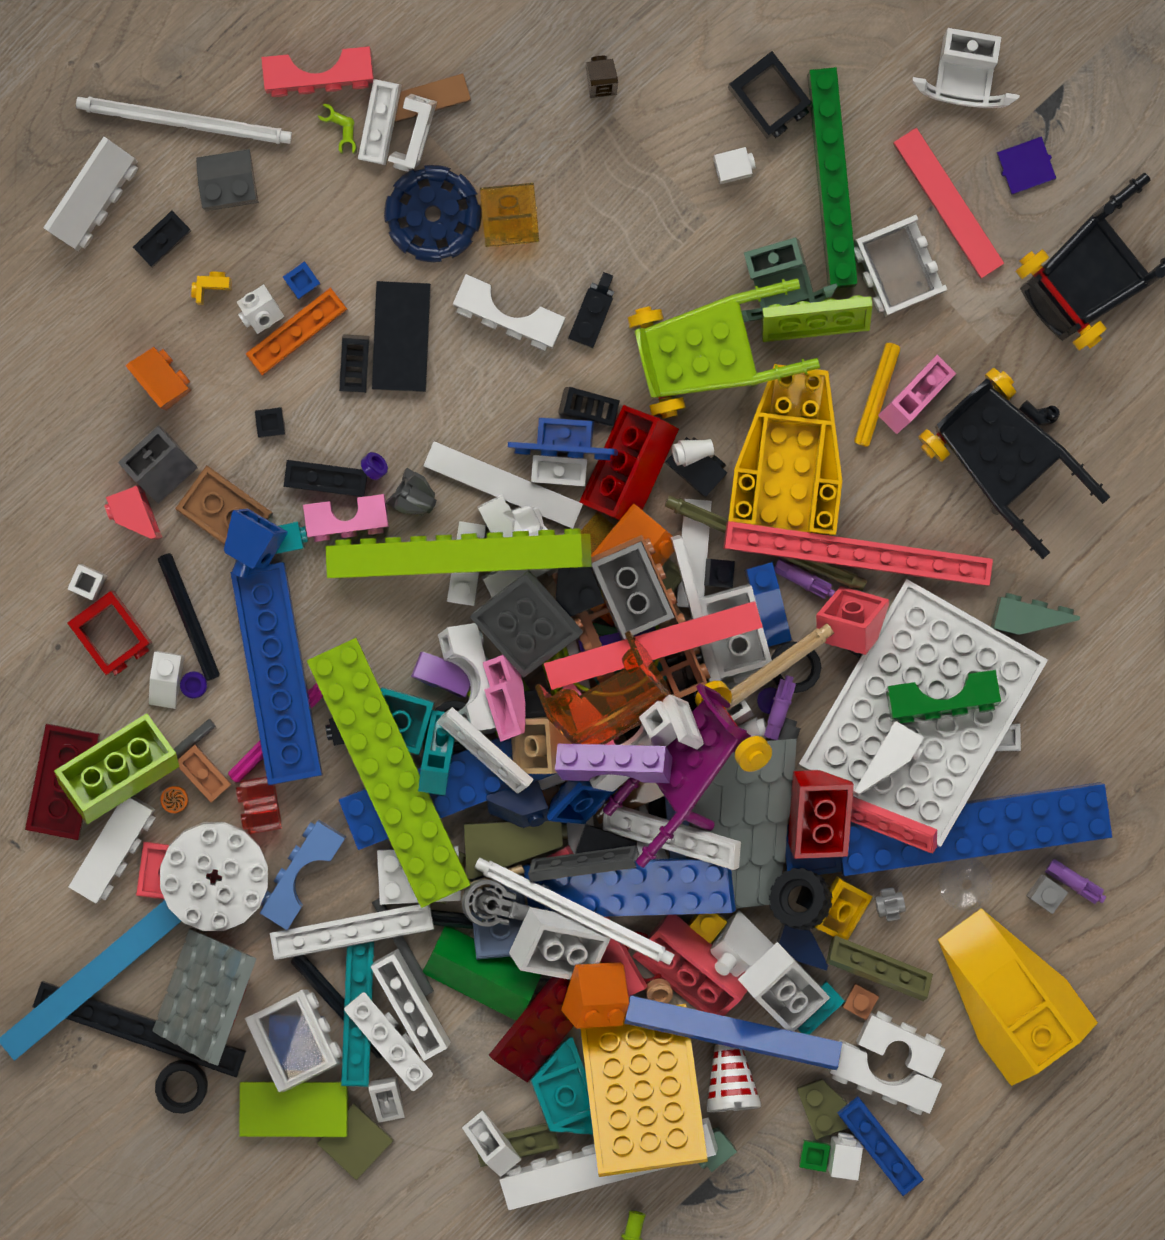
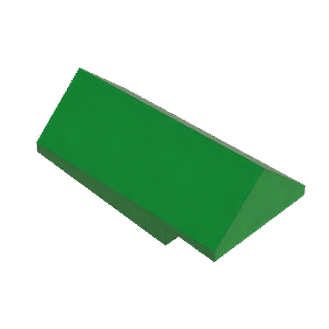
(489, 981)

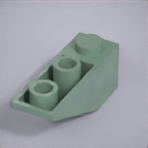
(1021, 617)

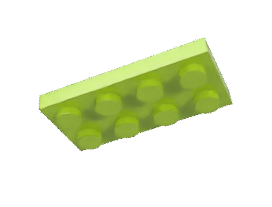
(816, 318)

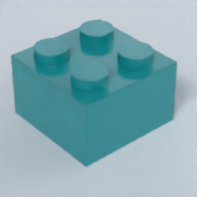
(411, 716)

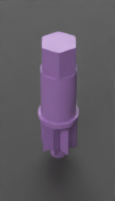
(803, 578)
(780, 707)
(1075, 881)

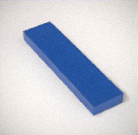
(880, 1146)

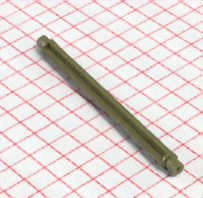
(719, 523)

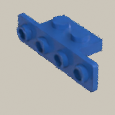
(564, 436)

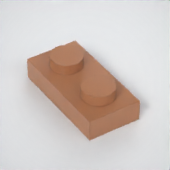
(203, 773)

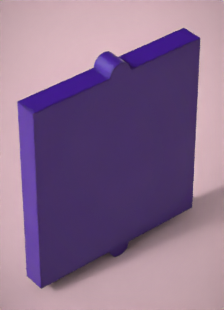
(1026, 165)

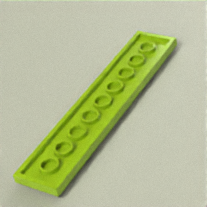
(388, 772)

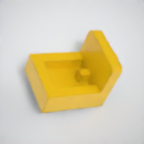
(214, 281)

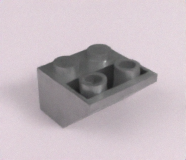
(158, 464)

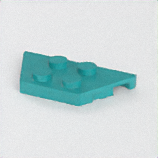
(564, 1091)

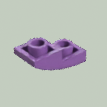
(441, 674)

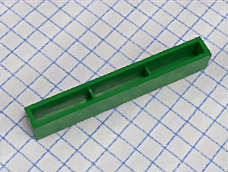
(832, 177)

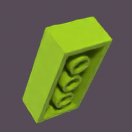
(117, 768)

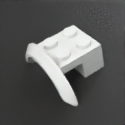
(966, 71)

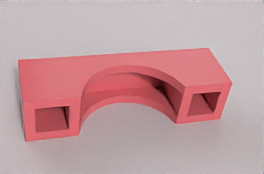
(352, 69)

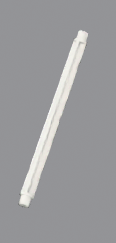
(181, 119)
(574, 911)

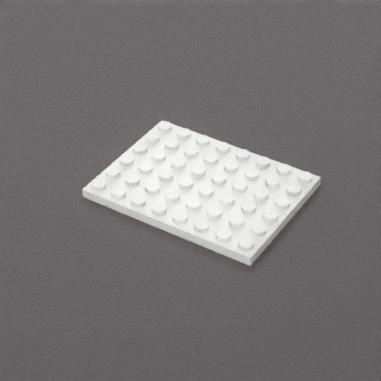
(937, 649)

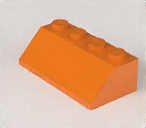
(631, 525)

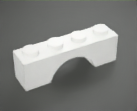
(540, 327)
(465, 648)
(654, 731)
(915, 1090)

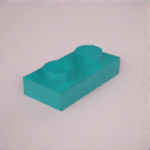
(824, 1011)

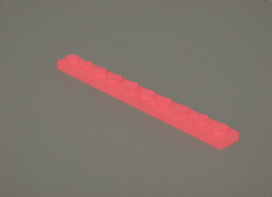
(857, 553)

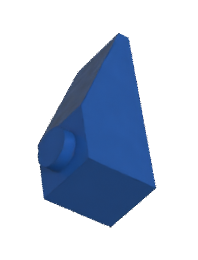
(769, 603)

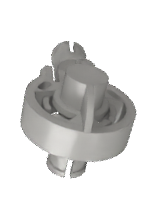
(491, 904)

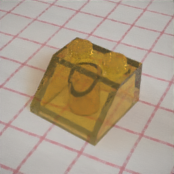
(509, 214)

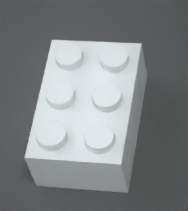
(742, 651)
(555, 944)
(783, 988)

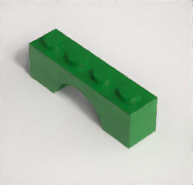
(909, 702)

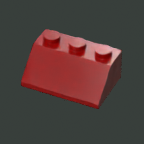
(820, 815)

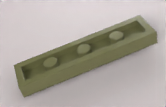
(879, 968)

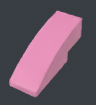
(505, 697)

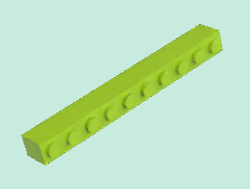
(460, 555)

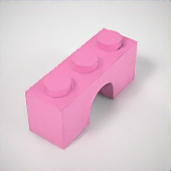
(370, 516)

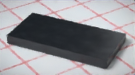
(401, 336)

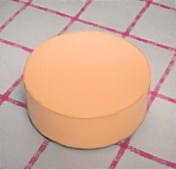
(659, 990)

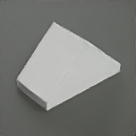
(386, 1099)

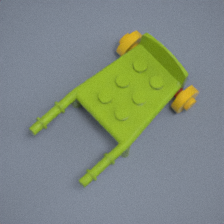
(704, 349)

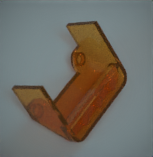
(611, 705)

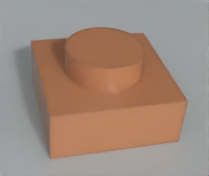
(860, 1001)

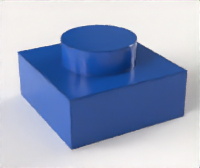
(301, 280)

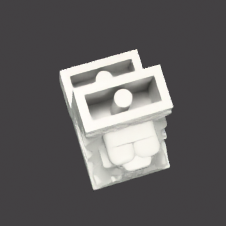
(501, 518)

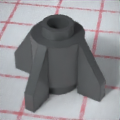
(413, 495)

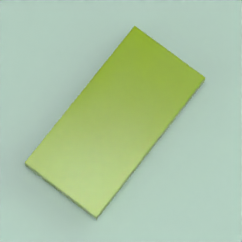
(302, 1111)

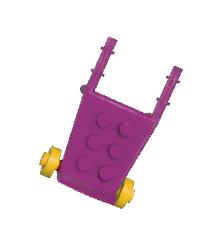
(696, 768)

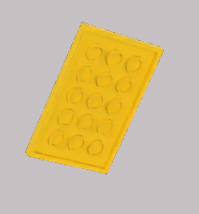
(642, 1099)

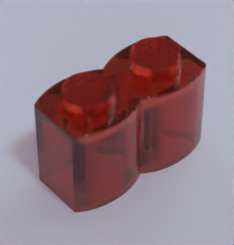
(260, 805)

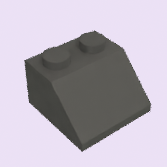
(226, 180)

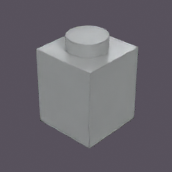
(1047, 894)

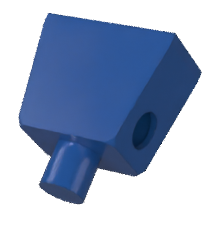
(252, 541)

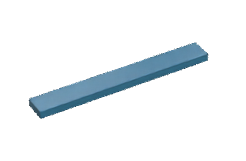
(89, 980)

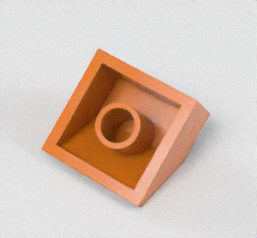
(159, 378)
(597, 995)

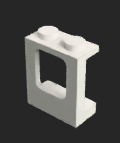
(425, 109)

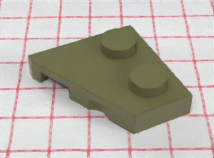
(821, 1108)

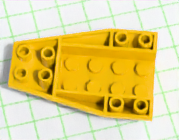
(790, 459)
(1013, 998)

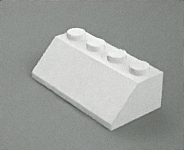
(91, 194)

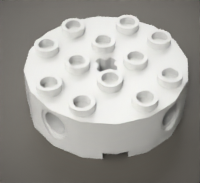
(229, 899)

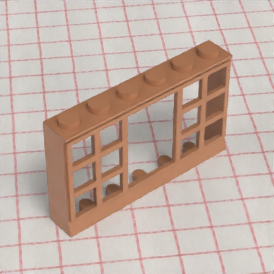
(591, 640)

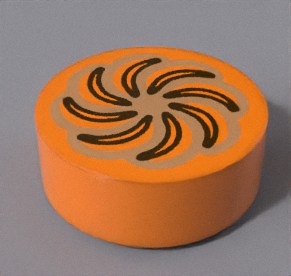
(174, 799)

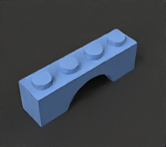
(283, 903)

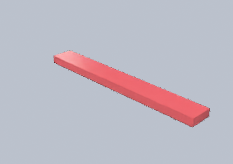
(657, 643)

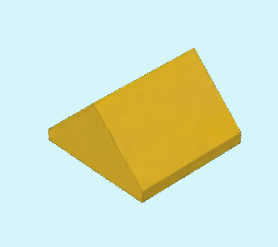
(846, 909)

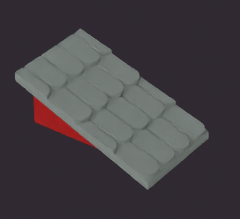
(755, 812)
(204, 996)

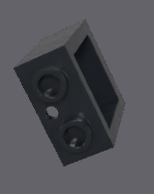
(779, 127)

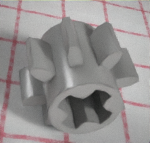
(890, 904)

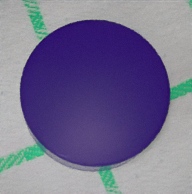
(374, 466)
(193, 685)
(765, 699)

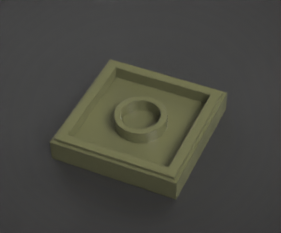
(361, 1146)

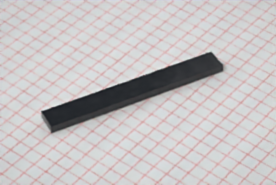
(138, 1030)

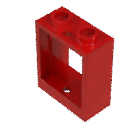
(95, 610)

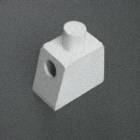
(738, 946)

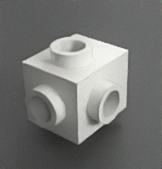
(259, 309)

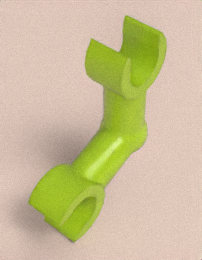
(346, 122)

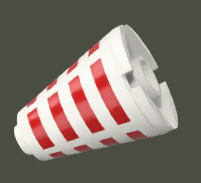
(731, 1082)

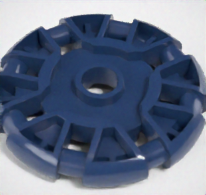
(432, 197)

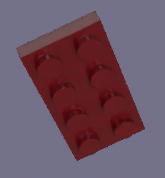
(50, 807)
(535, 1032)

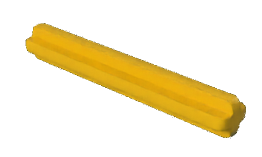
(877, 394)

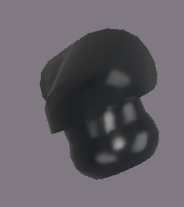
(1040, 416)

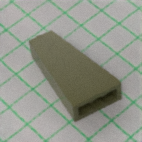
(509, 843)

